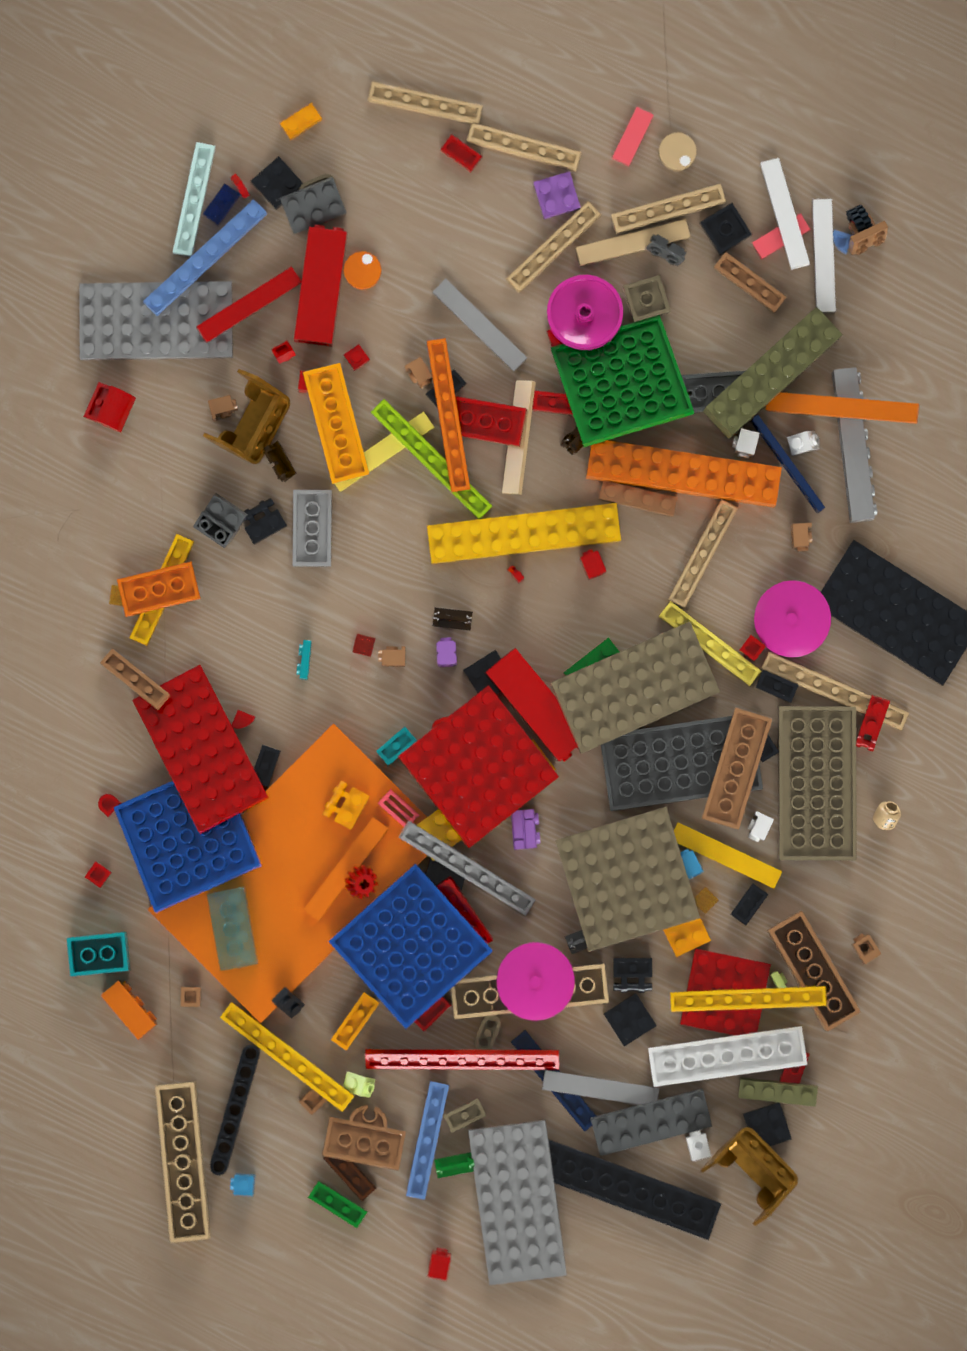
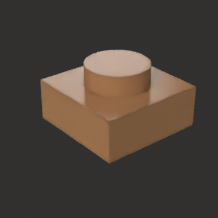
(190, 996)

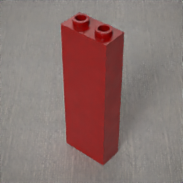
(320, 286)
(533, 703)

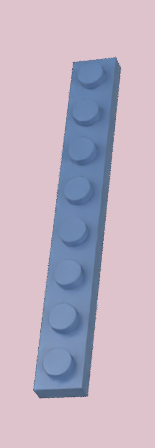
(205, 257)

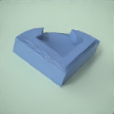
(841, 240)

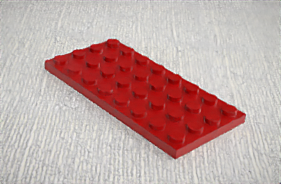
(201, 750)

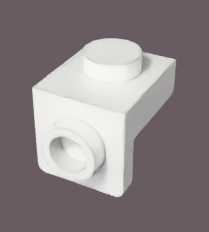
(803, 442)

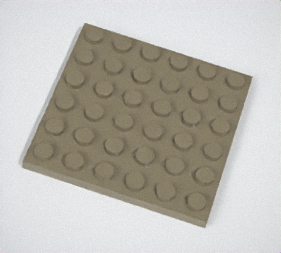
(627, 879)

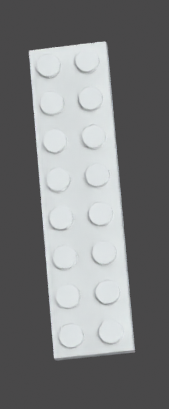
(727, 1056)

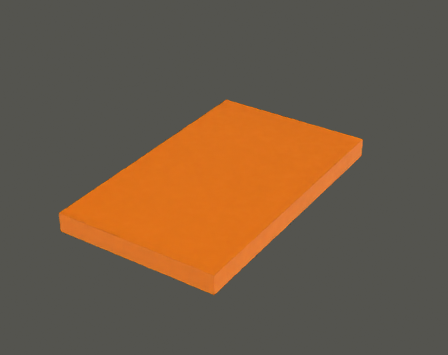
(297, 856)

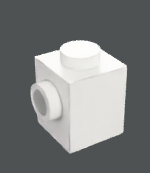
(745, 443)
(698, 1145)

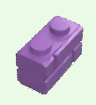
(446, 652)
(524, 829)

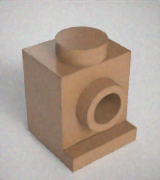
(419, 372)
(222, 407)
(801, 536)
(392, 656)
(872, 951)

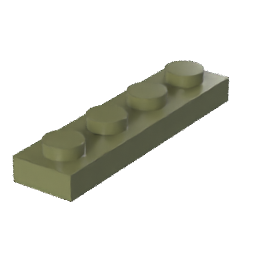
(778, 1091)

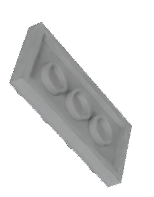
(312, 528)

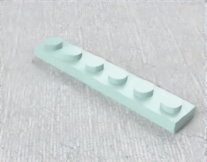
(194, 199)

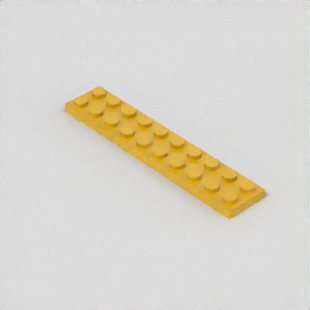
(524, 533)

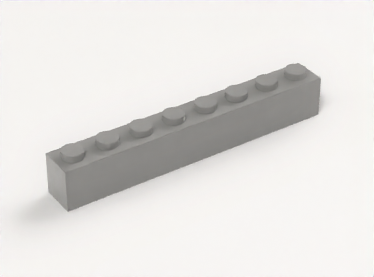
(854, 450)

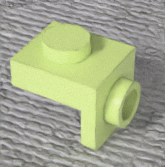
(778, 979)
(359, 1084)

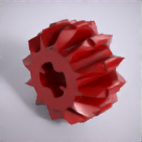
(357, 876)

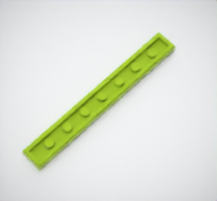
(428, 456)

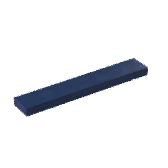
(788, 465)
(572, 1103)

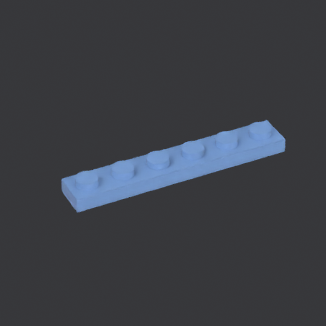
(427, 1140)

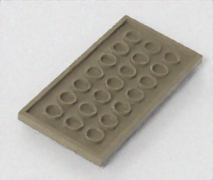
(635, 687)
(817, 783)

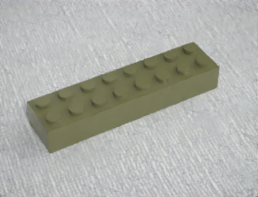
(772, 373)

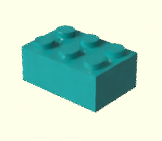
(98, 954)

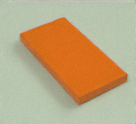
(158, 589)

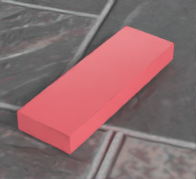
(632, 136)
(773, 241)

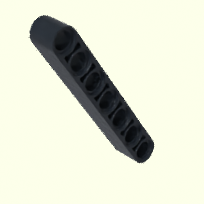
(241, 1101)

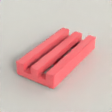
(385, 798)

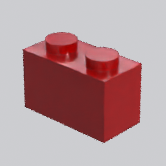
(439, 1264)

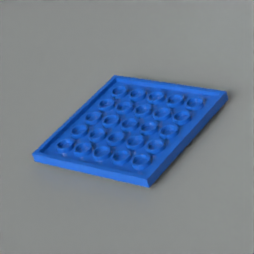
(172, 853)
(410, 946)

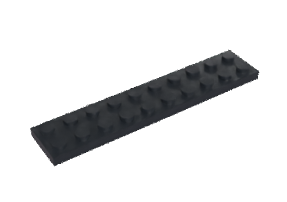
(633, 1191)

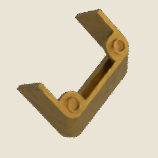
(258, 422)
(761, 1165)

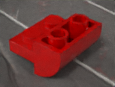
(109, 406)

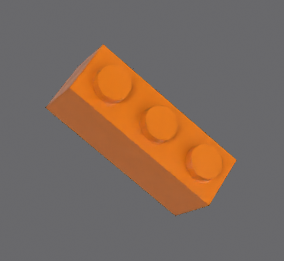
(129, 1009)

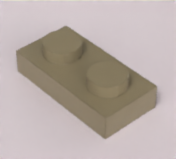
(464, 1115)

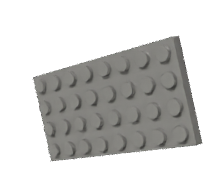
(121, 326)
(517, 1202)

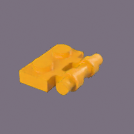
(350, 809)

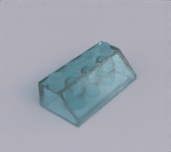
(232, 928)

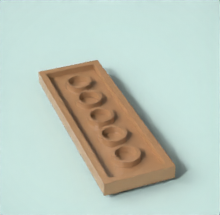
(737, 768)

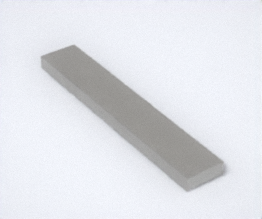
(479, 325)
(599, 1088)

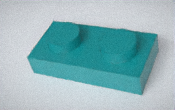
(305, 652)
(396, 745)

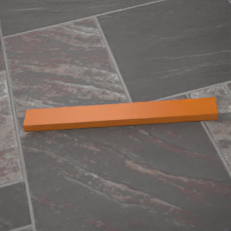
(844, 407)
(448, 415)

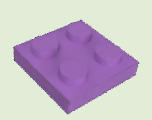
(556, 195)

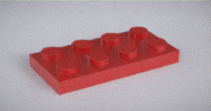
(491, 421)

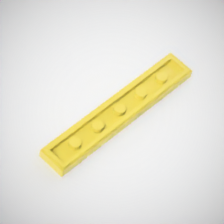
(388, 448)
(713, 645)

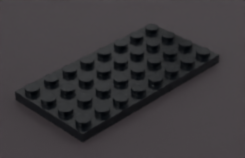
(897, 612)

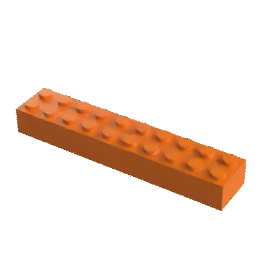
(684, 473)

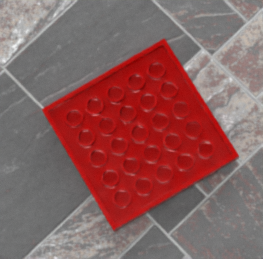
(478, 766)

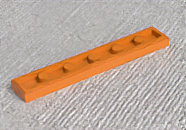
(353, 858)

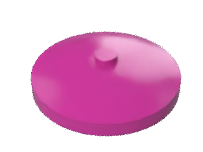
(585, 312)
(792, 618)
(535, 981)

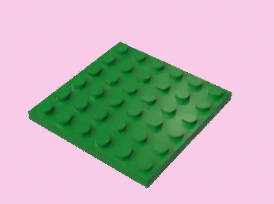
(624, 383)

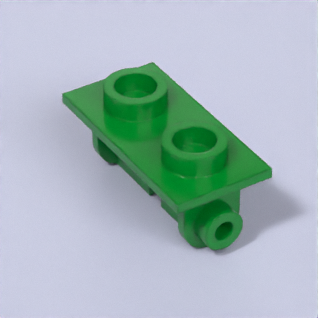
(454, 1165)

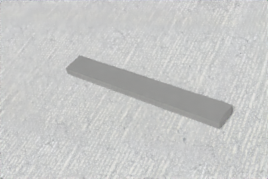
(466, 868)

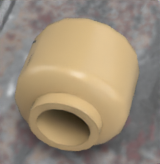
(887, 815)

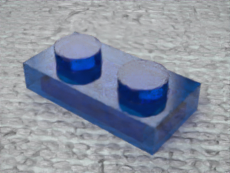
(221, 204)

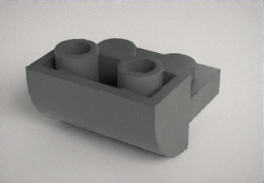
(220, 520)

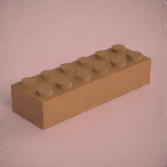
(813, 968)

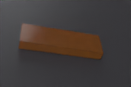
(352, 1177)

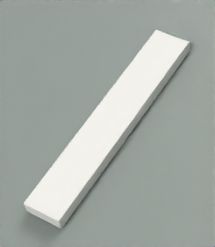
(784, 213)
(823, 255)

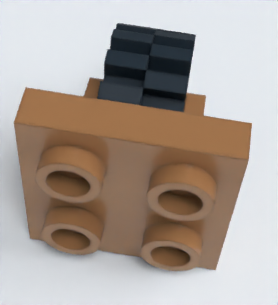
(864, 230)

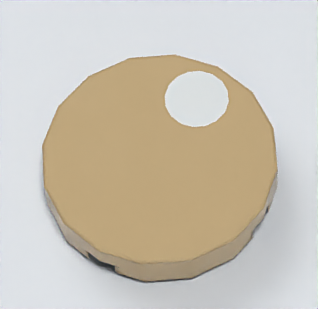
(677, 151)

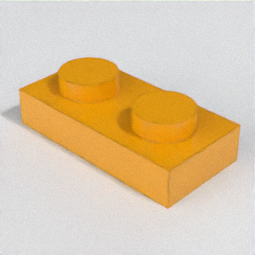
(301, 121)

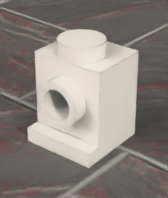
(759, 827)

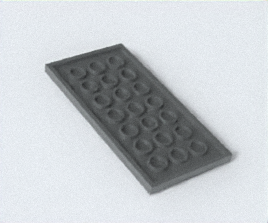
(665, 763)

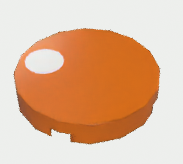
(362, 270)

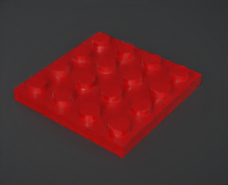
(724, 972)

